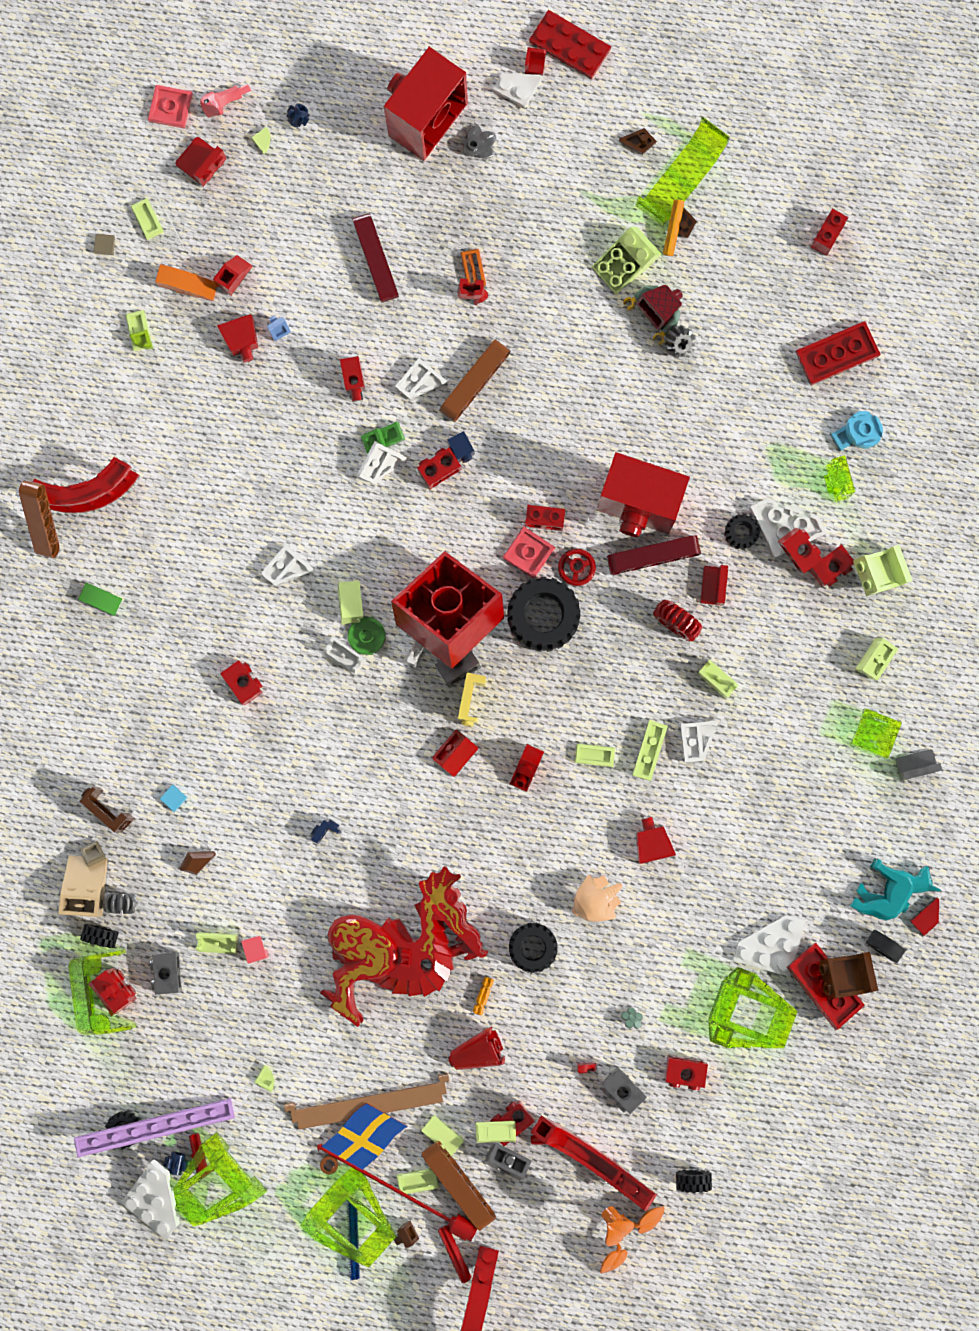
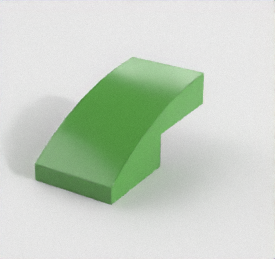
(386, 436)
(100, 599)

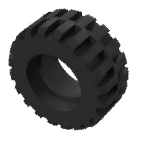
(543, 588)

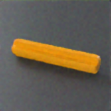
(673, 227)

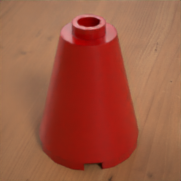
(478, 1051)

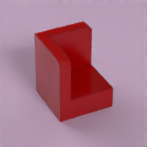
(535, 61)

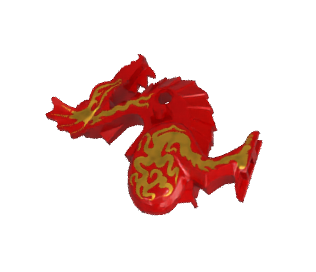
(390, 953)

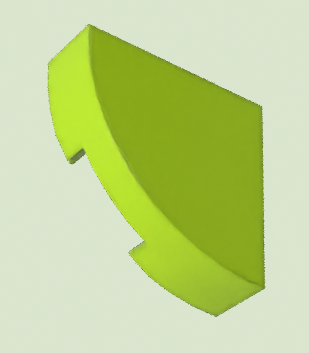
(142, 339)

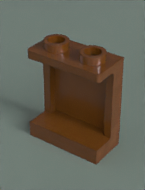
(90, 801)
(848, 975)

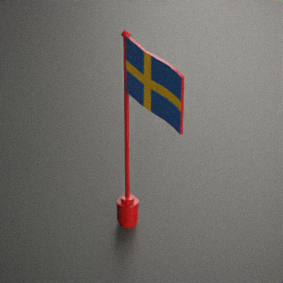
(365, 1139)

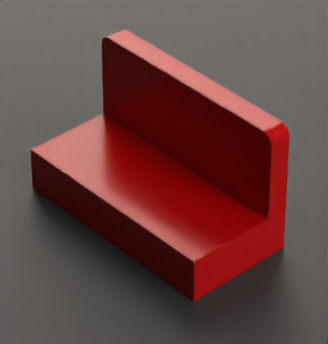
(714, 585)
(455, 753)

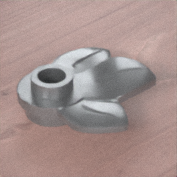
(481, 141)

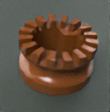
(324, 1161)

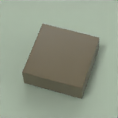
(104, 244)
(92, 854)

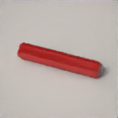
(454, 1254)

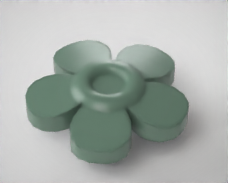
(632, 1018)

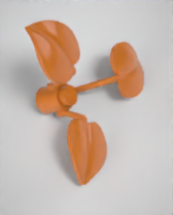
(618, 1227)

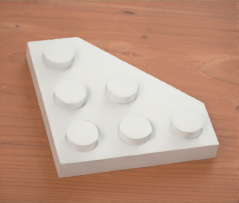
(779, 519)
(772, 946)
(154, 1200)

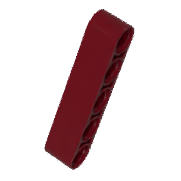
(375, 257)
(653, 555)

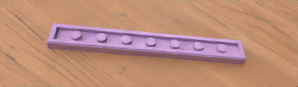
(153, 1127)

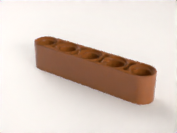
(474, 380)
(39, 519)
(459, 1185)

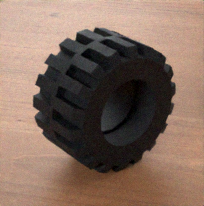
(520, 959)

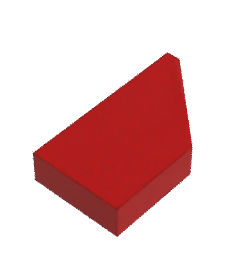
(927, 917)

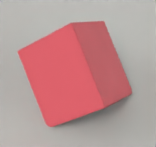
(254, 949)

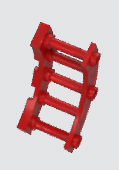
(92, 494)

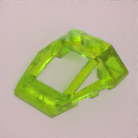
(719, 1022)
(232, 1174)
(329, 1204)

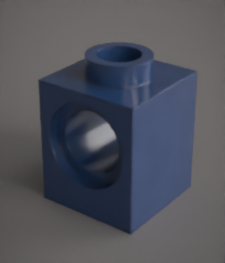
(461, 447)

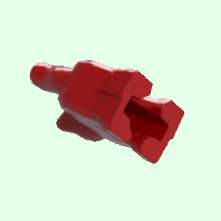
(472, 290)

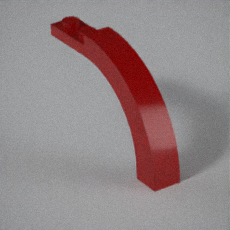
(595, 1160)
(480, 1289)

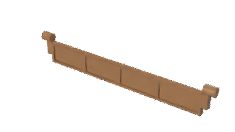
(384, 1102)

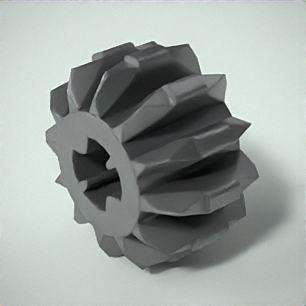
(679, 341)
(119, 903)

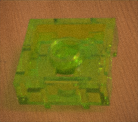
(839, 479)
(883, 735)

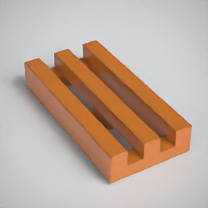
(470, 252)

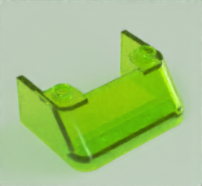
(80, 975)

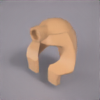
(594, 902)

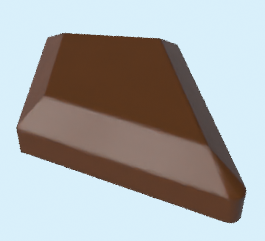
(639, 141)
(687, 224)
(196, 861)

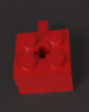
(113, 990)

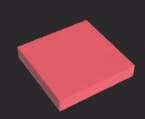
(170, 106)
(528, 552)

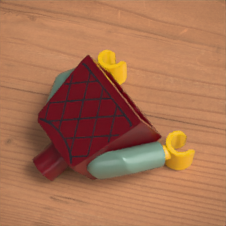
(659, 306)

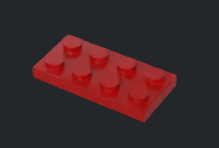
(570, 44)
(838, 353)
(807, 974)

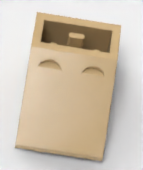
(83, 888)

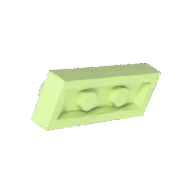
(649, 750)

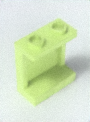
(882, 570)

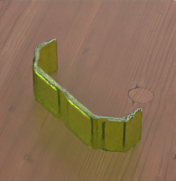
(685, 172)

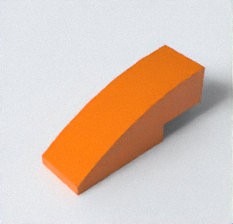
(185, 283)

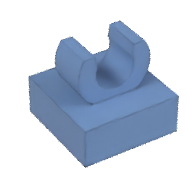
(278, 327)

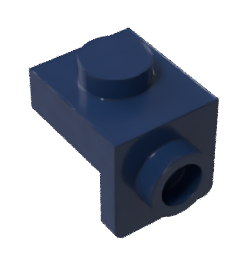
(320, 831)

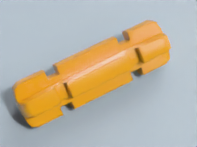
(483, 995)

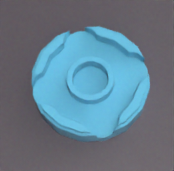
(864, 430)

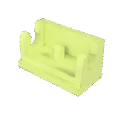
(350, 602)
(876, 658)
(717, 679)
(217, 942)

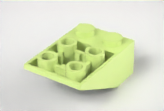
(626, 259)

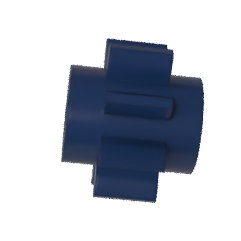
(298, 115)
(176, 1163)

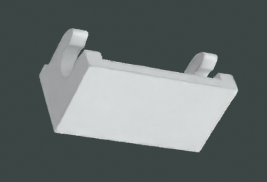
(343, 655)

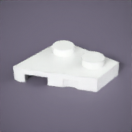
(517, 87)
(419, 380)
(379, 462)
(285, 567)
(414, 654)
(696, 739)

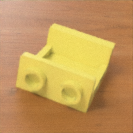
(470, 681)

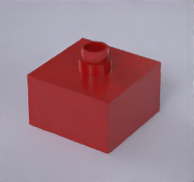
(425, 102)
(642, 495)
(448, 609)

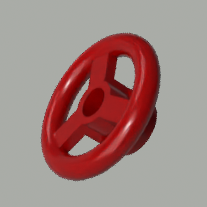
(590, 562)

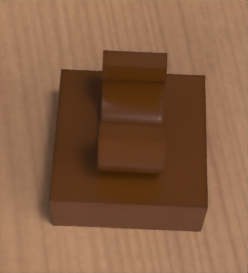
(406, 1235)

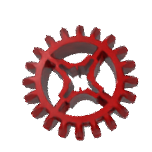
(677, 620)

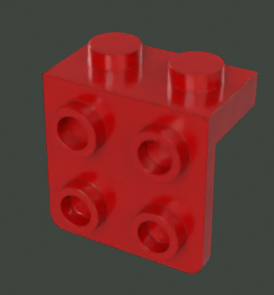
(201, 161)

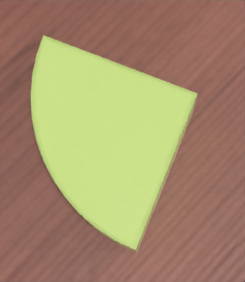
(262, 140)
(265, 1079)

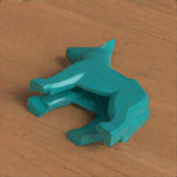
(896, 893)

